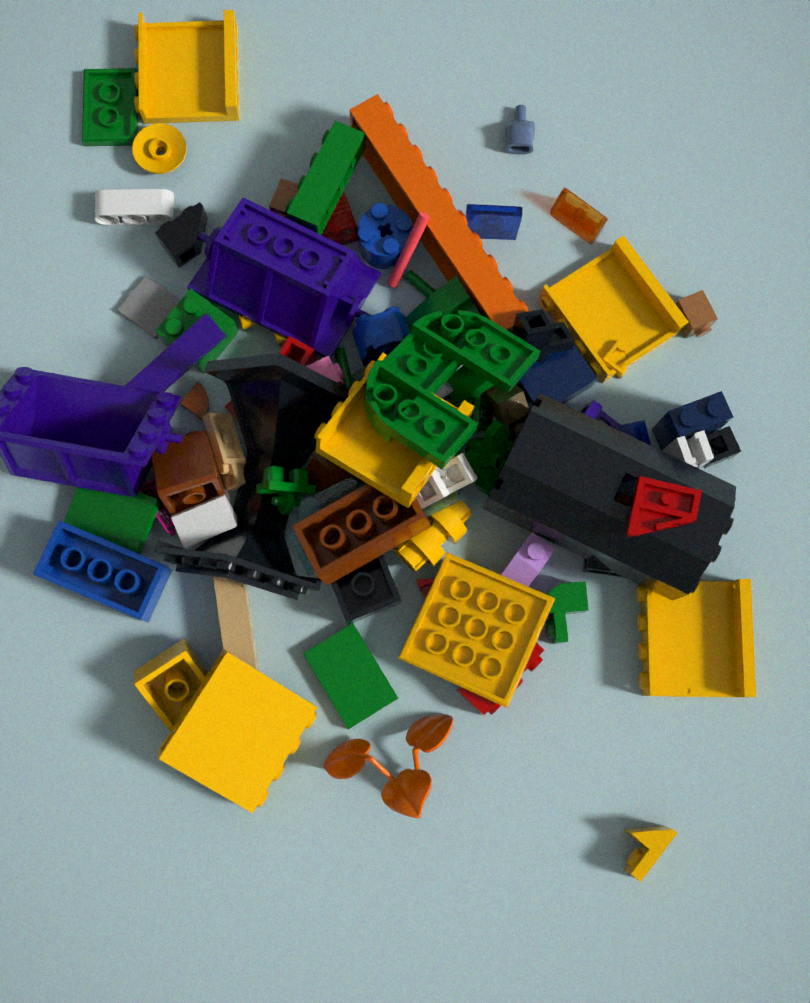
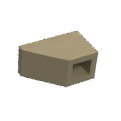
(508, 408)

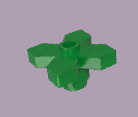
(489, 455)

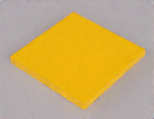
(477, 629)

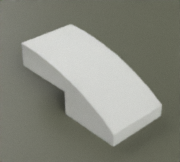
(446, 480)

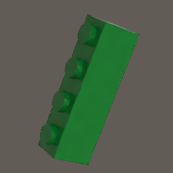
(327, 177)

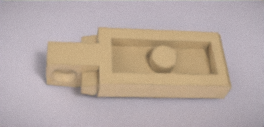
(226, 448)

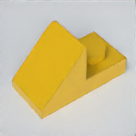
(653, 842)

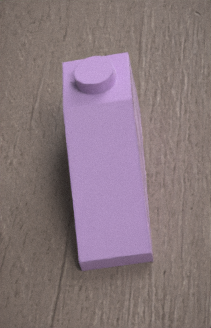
(528, 560)

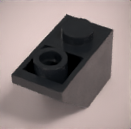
(181, 234)

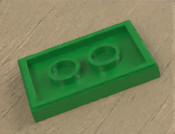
(109, 107)
(114, 516)
(350, 676)

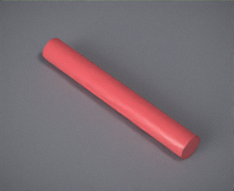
(408, 249)

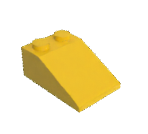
(170, 681)

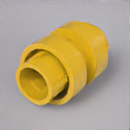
(427, 545)

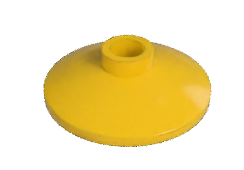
(155, 139)

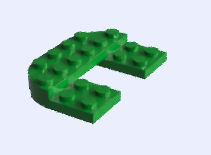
(403, 385)

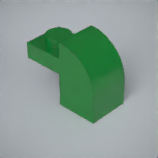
(569, 599)

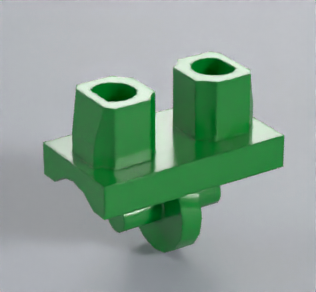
(274, 485)

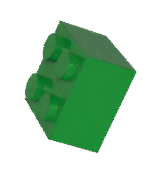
(186, 314)

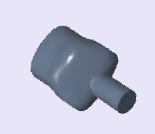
(520, 133)

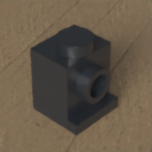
(724, 445)

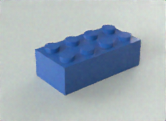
(103, 571)

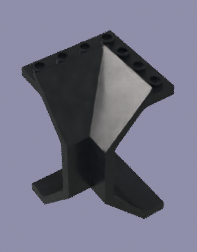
(278, 416)

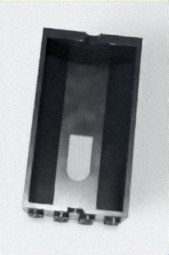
(564, 487)

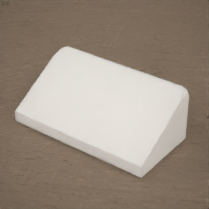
(204, 520)

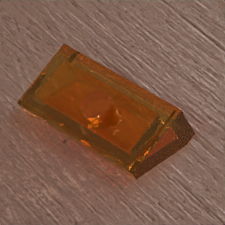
(578, 216)

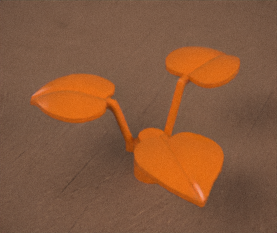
(411, 787)

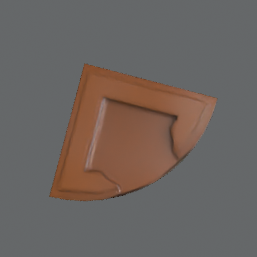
(196, 401)

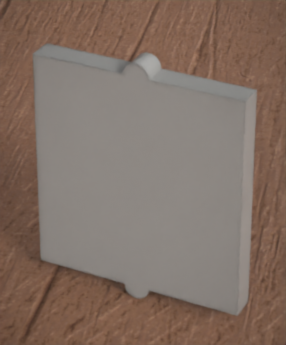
(148, 305)

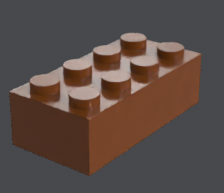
(357, 531)

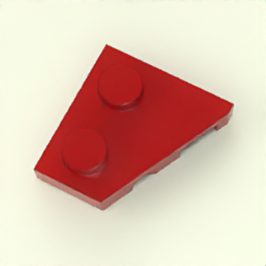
(661, 506)

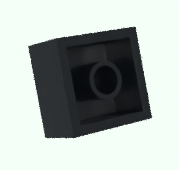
(366, 591)

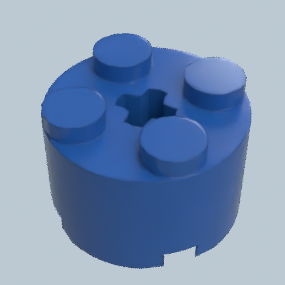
(383, 235)
(379, 333)

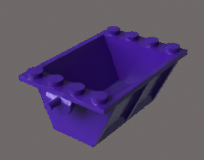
(284, 277)
(83, 430)

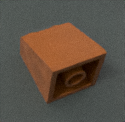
(187, 473)

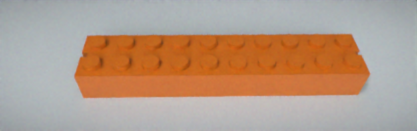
(446, 235)

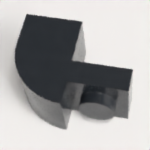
(539, 332)

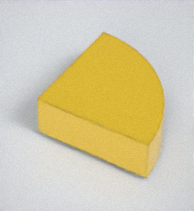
(615, 357)

